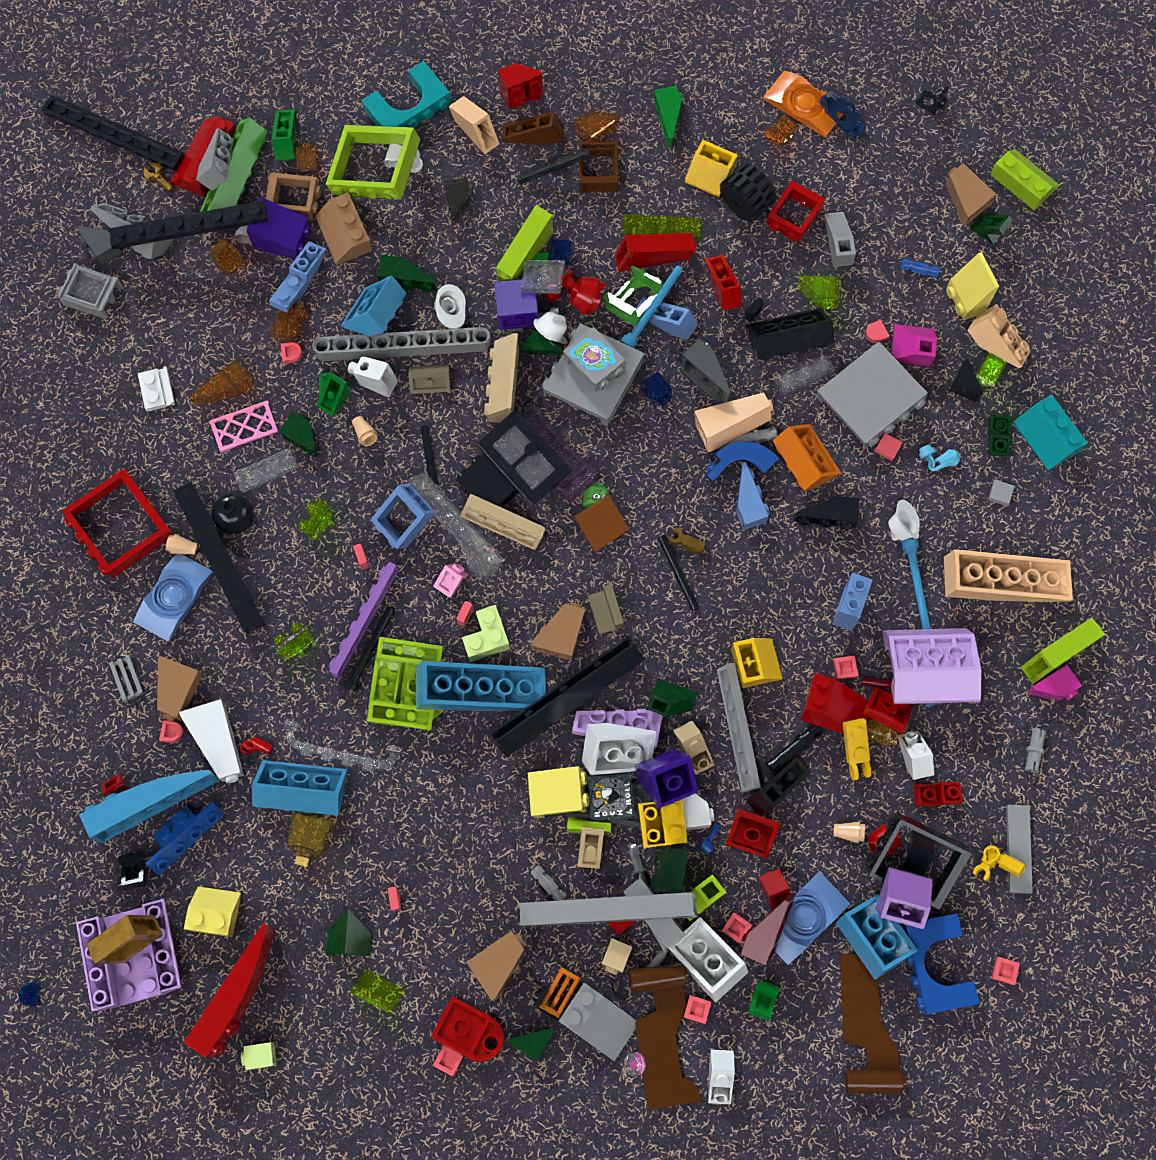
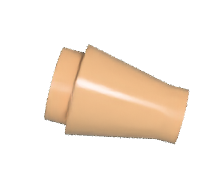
(365, 433)
(180, 545)
(850, 831)

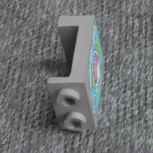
(595, 359)

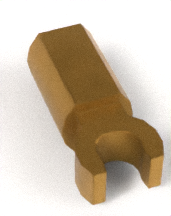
(687, 542)

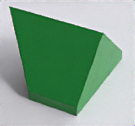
(332, 392)

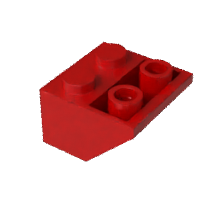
(520, 84)

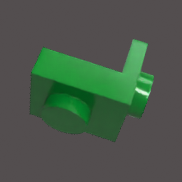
(763, 1000)

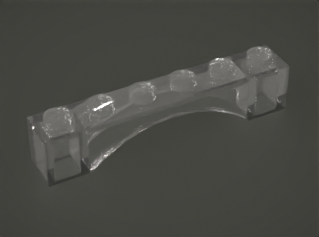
(479, 553)

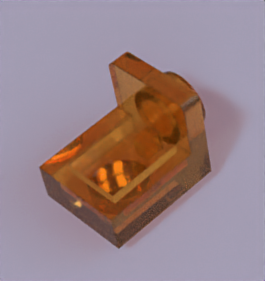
(781, 131)
(306, 157)

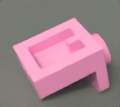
(450, 579)

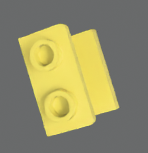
(557, 791)

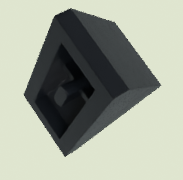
(966, 383)
(918, 853)

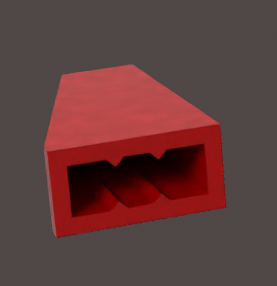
(653, 250)

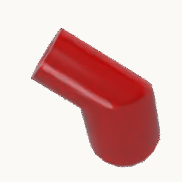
(255, 744)

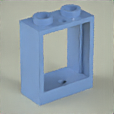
(416, 503)
(852, 601)

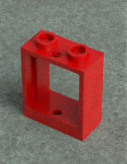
(804, 197)

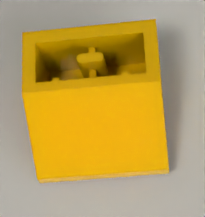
(710, 167)
(756, 662)
(662, 825)

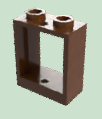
(599, 184)

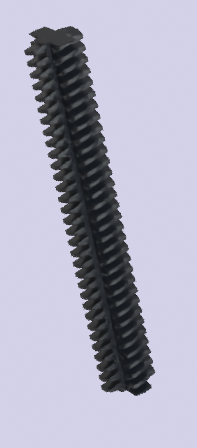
(553, 166)

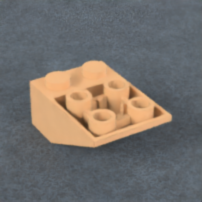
(998, 336)

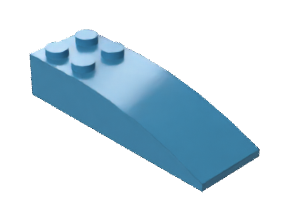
(477, 686)
(141, 802)

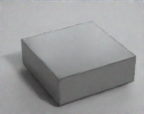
(1001, 492)

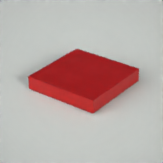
(882, 709)

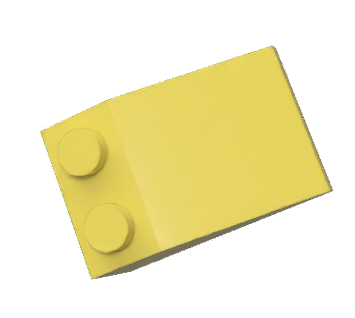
(972, 288)

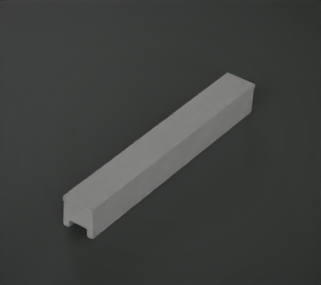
(608, 910)

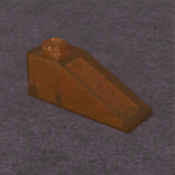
(226, 384)

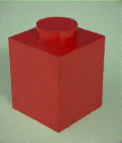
(774, 887)

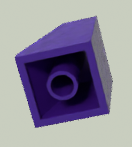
(283, 232)
(667, 777)

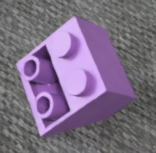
(905, 898)

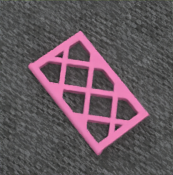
(257, 433)

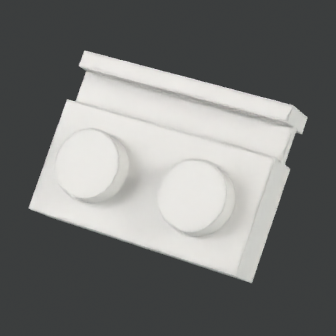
(156, 389)

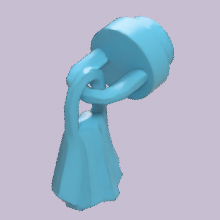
(949, 458)

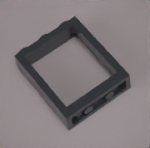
(949, 874)

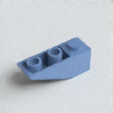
(749, 504)

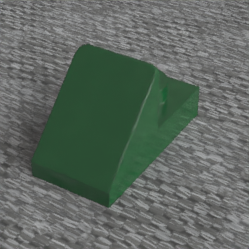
(991, 226)

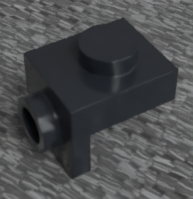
(133, 870)

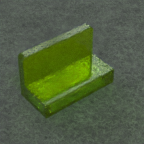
(377, 991)

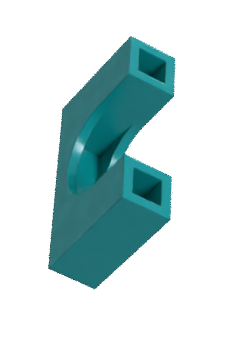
(434, 97)

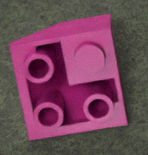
(914, 345)

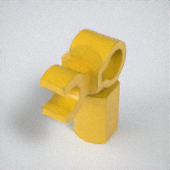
(993, 856)

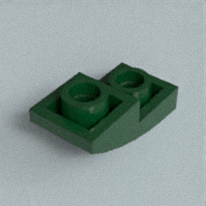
(999, 435)

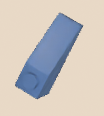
(673, 319)

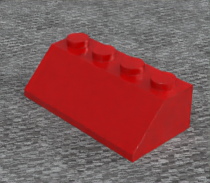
(187, 171)

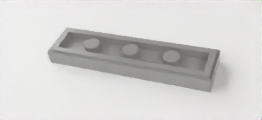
(1019, 846)

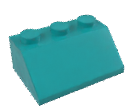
(1050, 433)

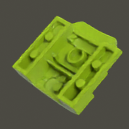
(394, 684)

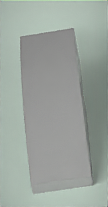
(665, 929)

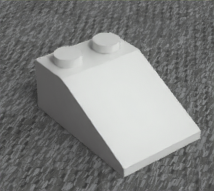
(616, 748)
(709, 959)

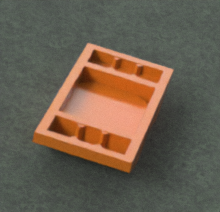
(801, 101)

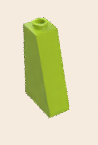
(526, 244)
(1062, 650)

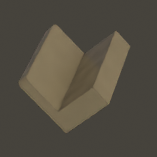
(429, 379)
(606, 610)

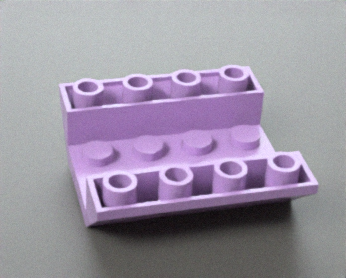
(934, 665)
(143, 976)

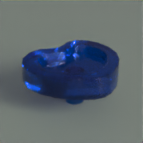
(29, 994)

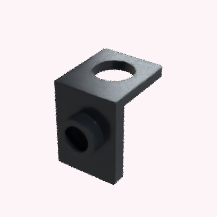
(939, 102)
(539, 996)

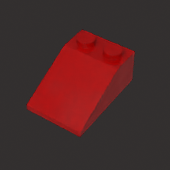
(832, 703)

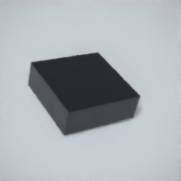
(754, 309)

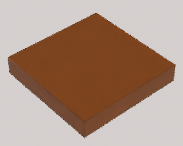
(601, 523)

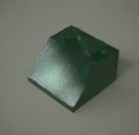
(670, 871)

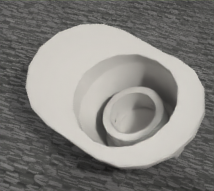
(450, 306)
(552, 327)
(904, 522)

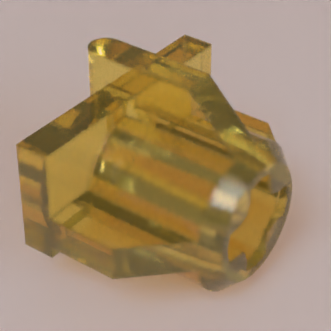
(881, 734)

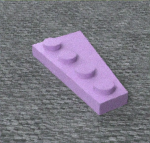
(639, 719)

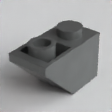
(99, 243)

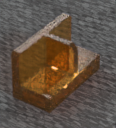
(227, 258)

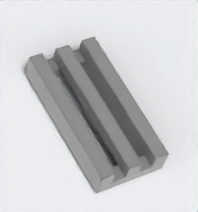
(120, 662)

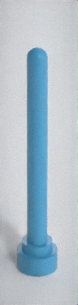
(631, 338)
(910, 547)

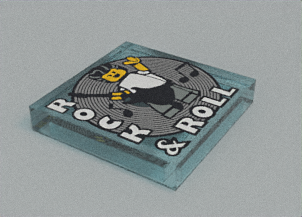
(610, 797)

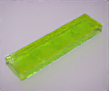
(660, 225)

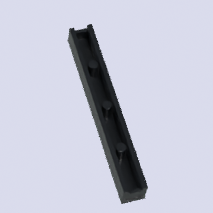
(219, 558)
(566, 696)

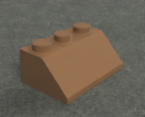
(343, 229)

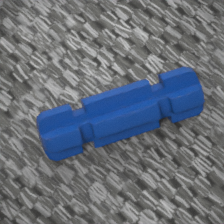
(920, 267)

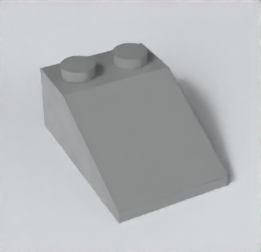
(598, 1021)

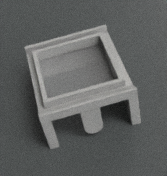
(88, 290)

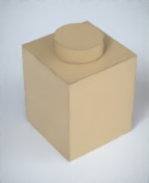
(616, 957)

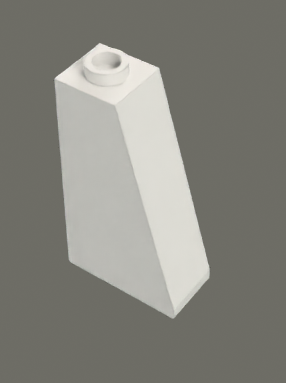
(214, 736)

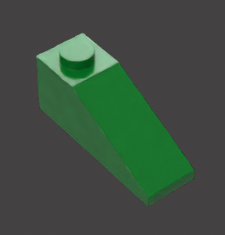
(668, 107)
(284, 135)

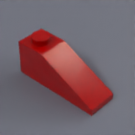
(724, 282)

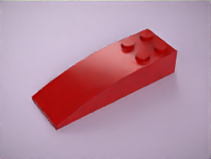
(232, 999)

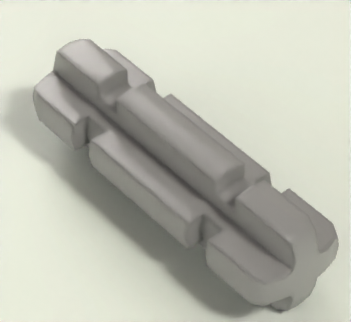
(548, 884)

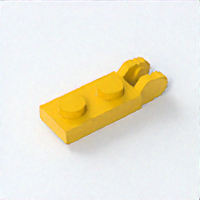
(857, 747)

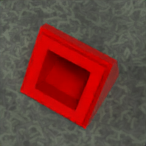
(114, 785)

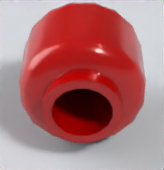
(880, 831)

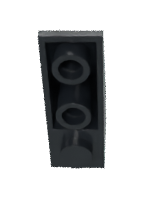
(834, 512)

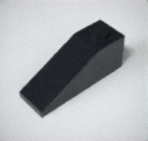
(778, 786)

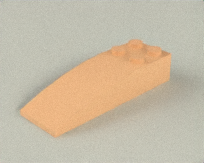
(1006, 577)

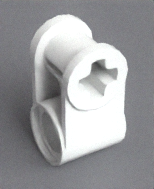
(393, 154)

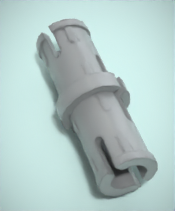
(1035, 750)

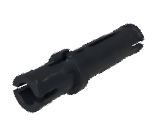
(796, 746)

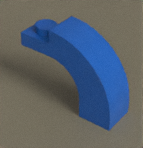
(755, 453)

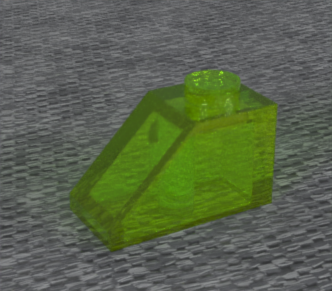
(820, 290)

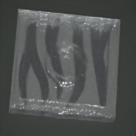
(543, 276)

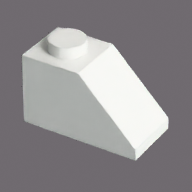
(696, 813)

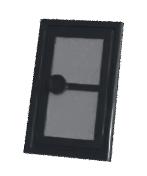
(524, 457)

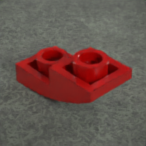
(938, 794)

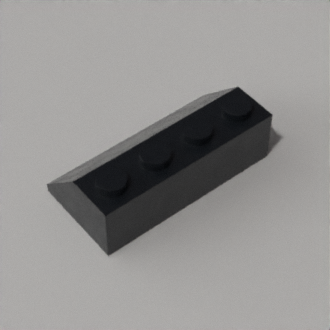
(790, 334)

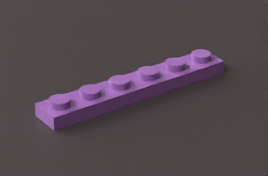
(366, 613)

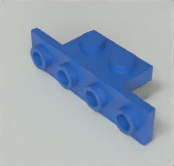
(180, 834)

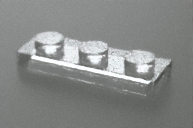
(804, 375)
(265, 470)

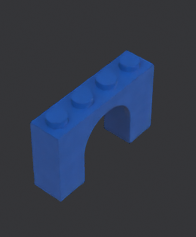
(931, 995)

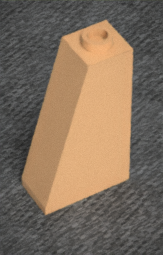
(732, 419)

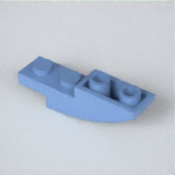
(299, 277)

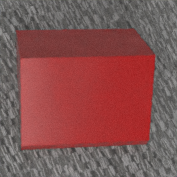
(752, 833)

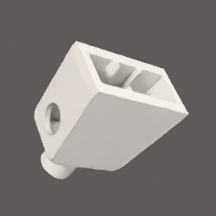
(374, 375)

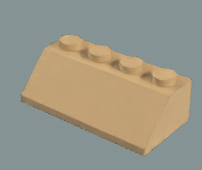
(503, 378)

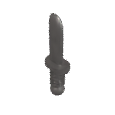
(638, 867)

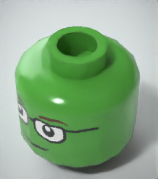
(594, 494)

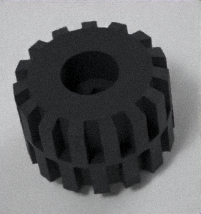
(746, 189)

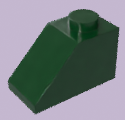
(299, 433)

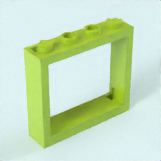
(376, 135)

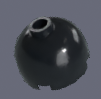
(232, 513)

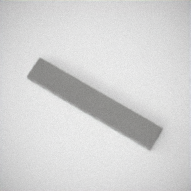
(738, 728)

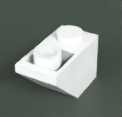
(916, 755)
(721, 1076)

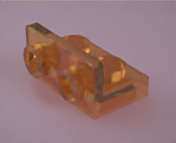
(287, 324)

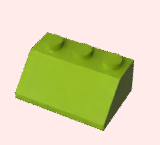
(1023, 179)

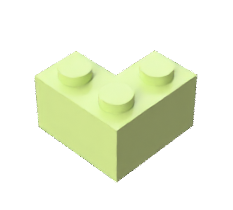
(490, 638)

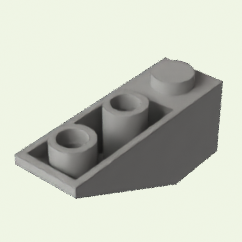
(216, 160)
(840, 239)

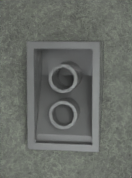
(703, 368)

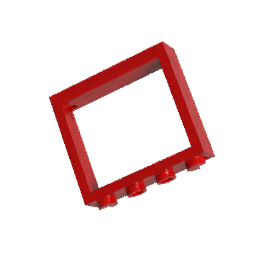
(135, 553)

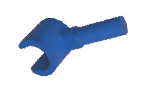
(707, 846)

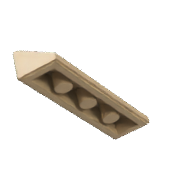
(502, 522)

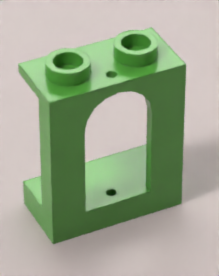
(616, 303)

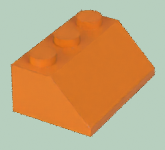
(806, 456)

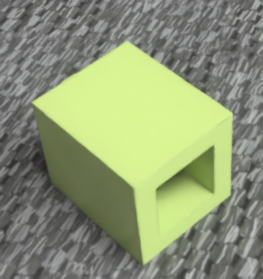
(259, 1056)

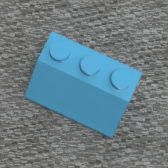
(375, 307)
(876, 940)

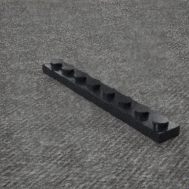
(112, 132)
(188, 224)

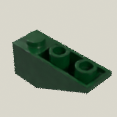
(405, 274)

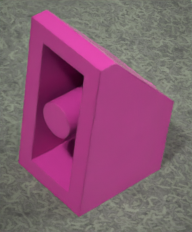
(1057, 685)

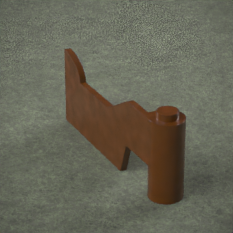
(658, 1035)

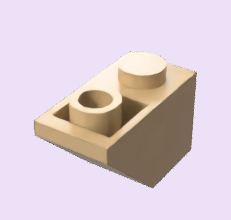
(693, 744)

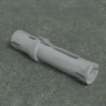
(757, 436)

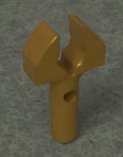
(158, 177)

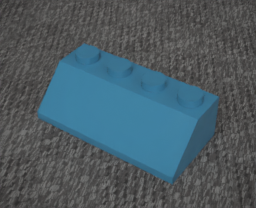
(299, 787)

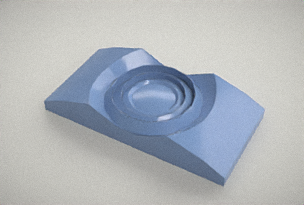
(172, 596)
(809, 916)

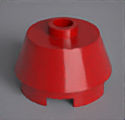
(586, 294)

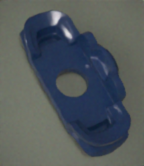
(832, 105)

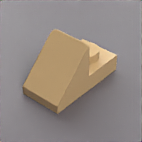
(590, 847)

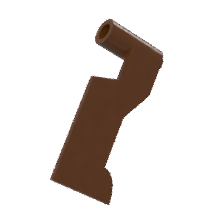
(864, 1028)

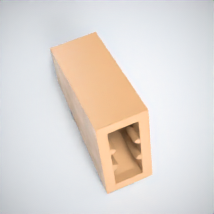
(475, 124)

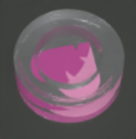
(634, 1064)

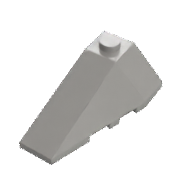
(118, 217)

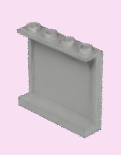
(573, 388)
(873, 395)

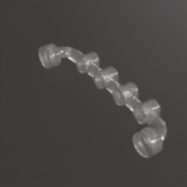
(329, 754)

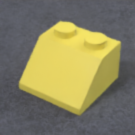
(213, 911)

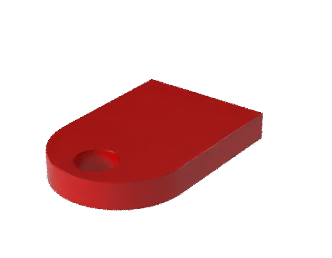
(466, 1030)

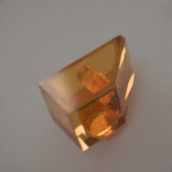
(595, 125)

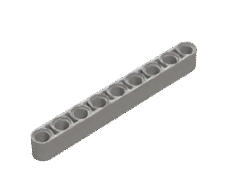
(392, 340)

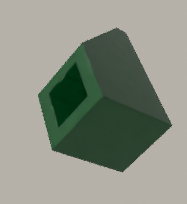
(671, 699)

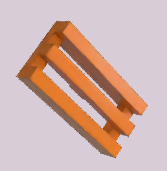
(550, 1010)

